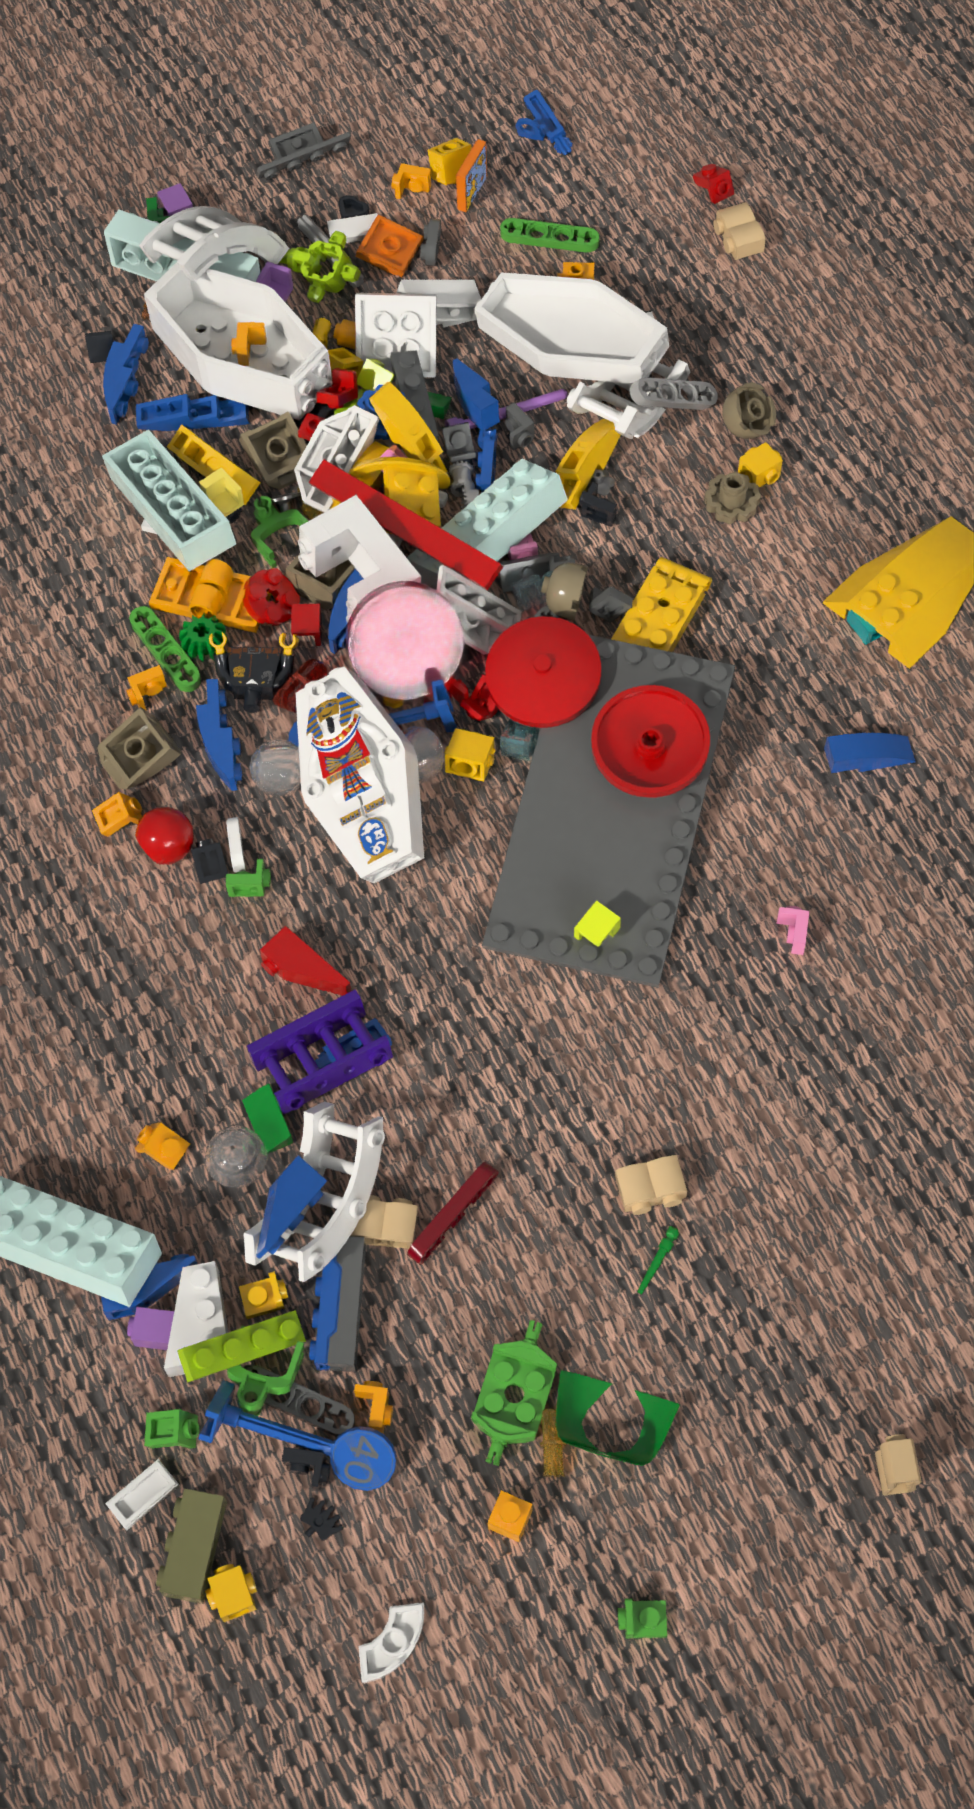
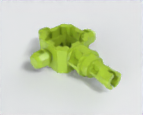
(308, 263)

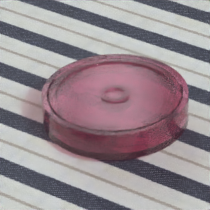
(404, 639)

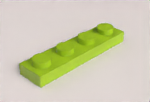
(241, 1346)

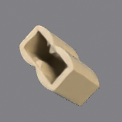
(740, 231)
(651, 1184)
(388, 1223)
(898, 1465)

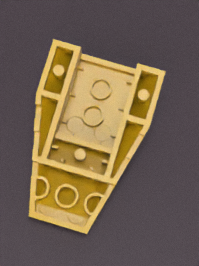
(912, 589)

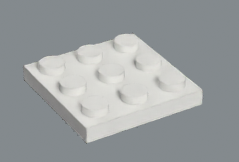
(396, 325)

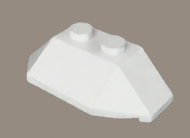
(340, 442)
(479, 611)

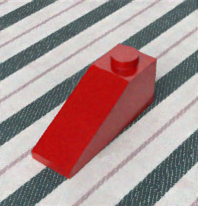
(300, 964)

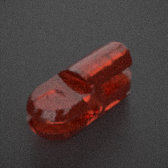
(307, 672)

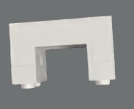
(356, 536)

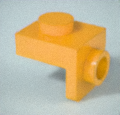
(247, 334)
(162, 1144)
(381, 1412)

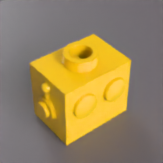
(447, 159)
(469, 754)

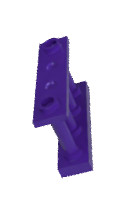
(309, 1029)

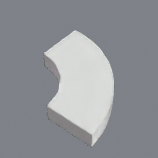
(394, 1643)

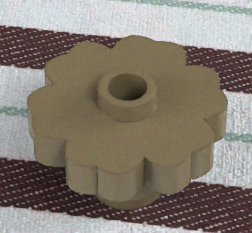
(732, 497)

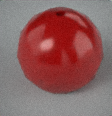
(165, 835)

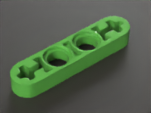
(550, 232)
(165, 649)

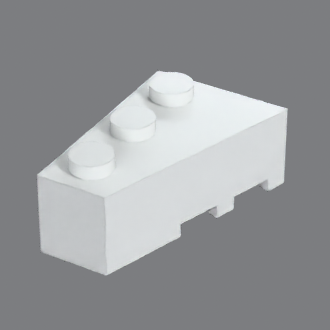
(454, 298)
(197, 1312)

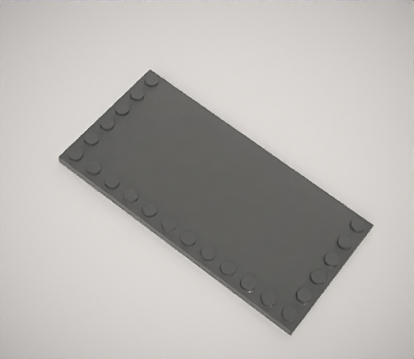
(593, 842)

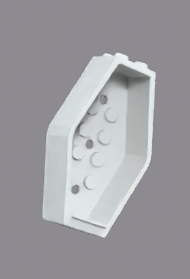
(279, 374)

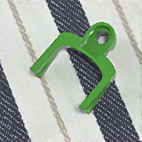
(271, 522)
(258, 1386)

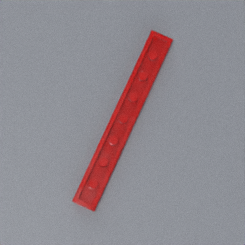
(409, 526)

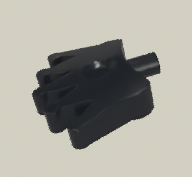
(319, 1520)

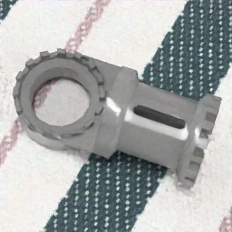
(462, 482)

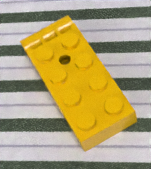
(658, 626)

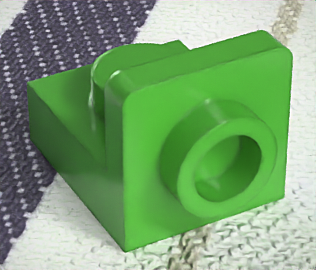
(247, 884)
(171, 1429)
(643, 1619)

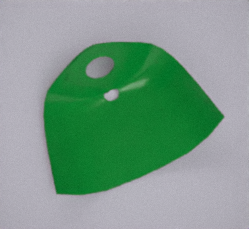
(580, 1392)

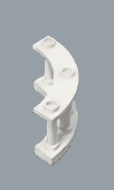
(215, 234)
(635, 419)
(316, 1145)

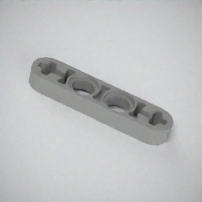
(673, 390)

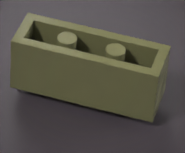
(192, 1546)

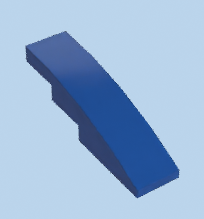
(199, 413)

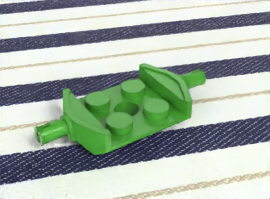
(514, 1365)

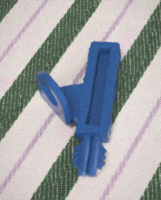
(544, 124)

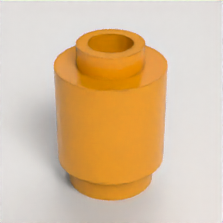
(346, 334)

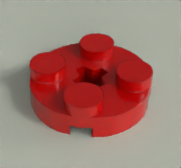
(256, 593)

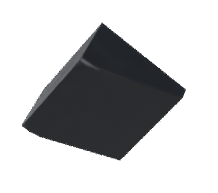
(98, 345)

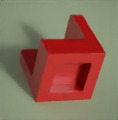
(307, 621)

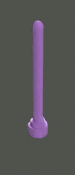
(526, 405)

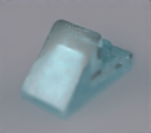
(517, 740)

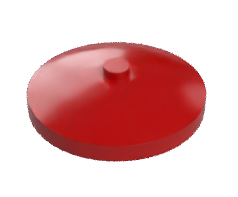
(543, 672)
(650, 741)

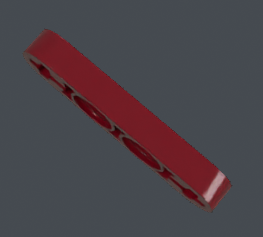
(452, 1212)

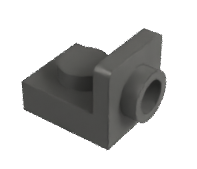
(520, 426)
(458, 443)
(609, 604)

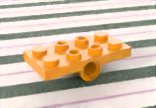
(206, 590)

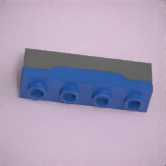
(339, 1309)

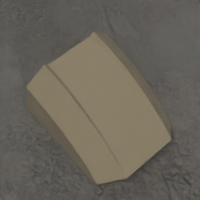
(275, 450)
(322, 589)
(137, 750)

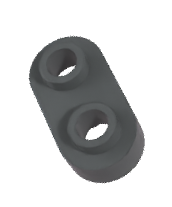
(432, 234)

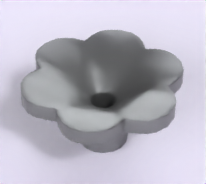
(603, 480)
(284, 500)

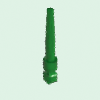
(664, 1247)

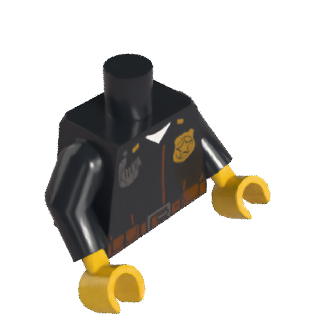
(254, 671)

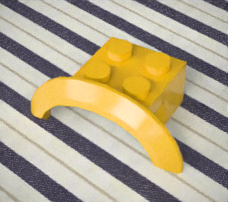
(409, 483)

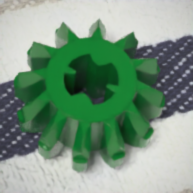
(193, 640)

